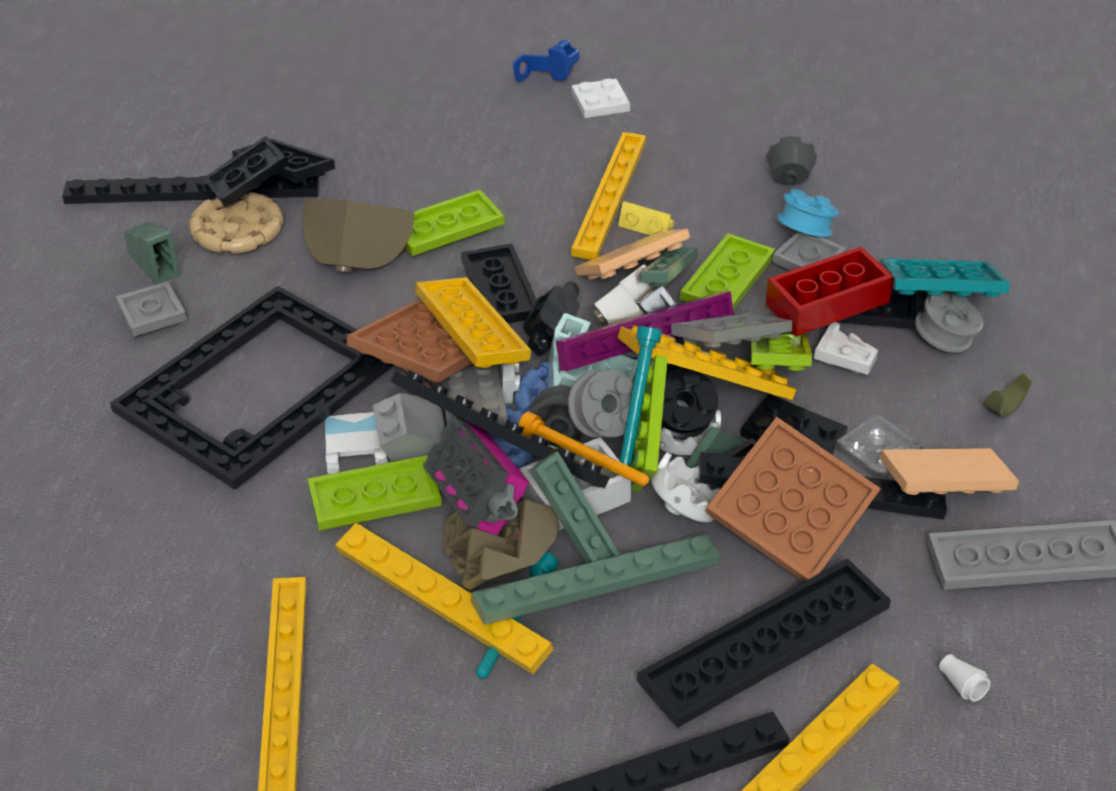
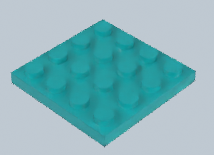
(945, 275)

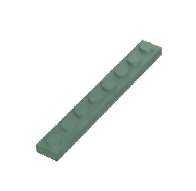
(594, 579)

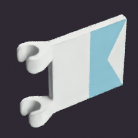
(351, 436)

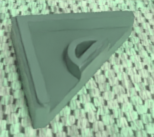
(714, 442)

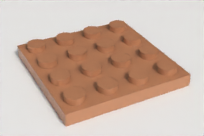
(411, 341)
(792, 500)

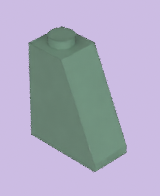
(153, 251)

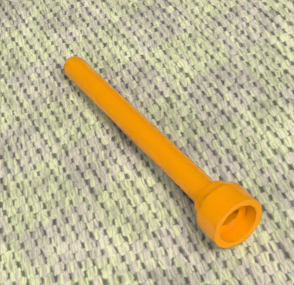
(533, 424)

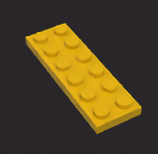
(472, 322)
(713, 364)

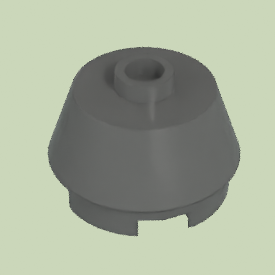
(791, 160)

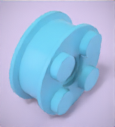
(808, 213)

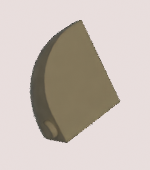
(355, 233)

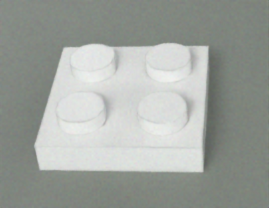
(600, 98)

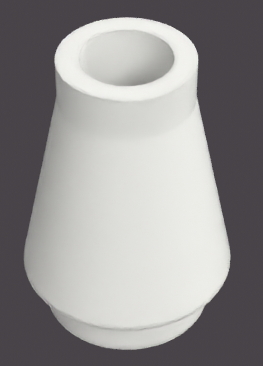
(967, 679)

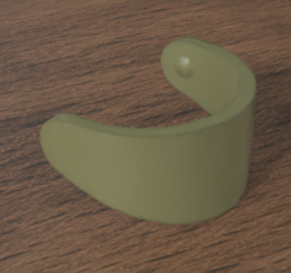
(1009, 400)

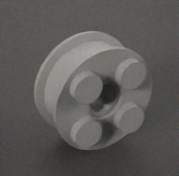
(949, 322)
(586, 403)

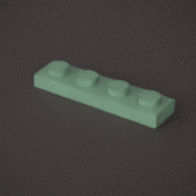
(668, 266)
(573, 509)

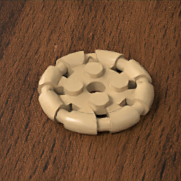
(257, 219)

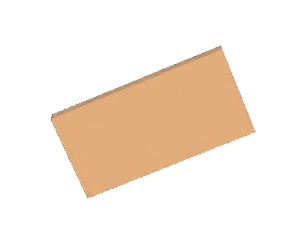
(628, 255)
(948, 470)

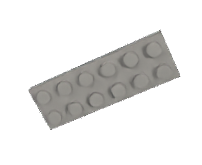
(1024, 554)

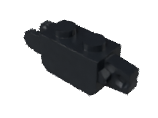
(547, 313)

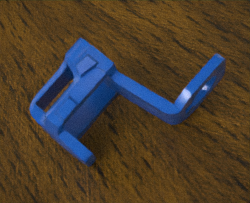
(558, 62)

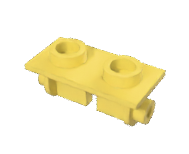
(644, 219)

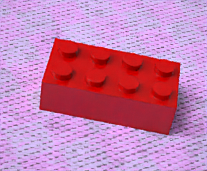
(829, 290)

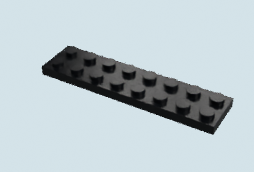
(762, 642)

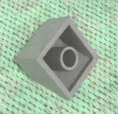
(408, 426)

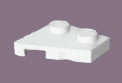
(845, 350)

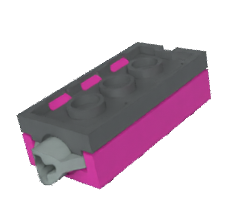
(476, 476)

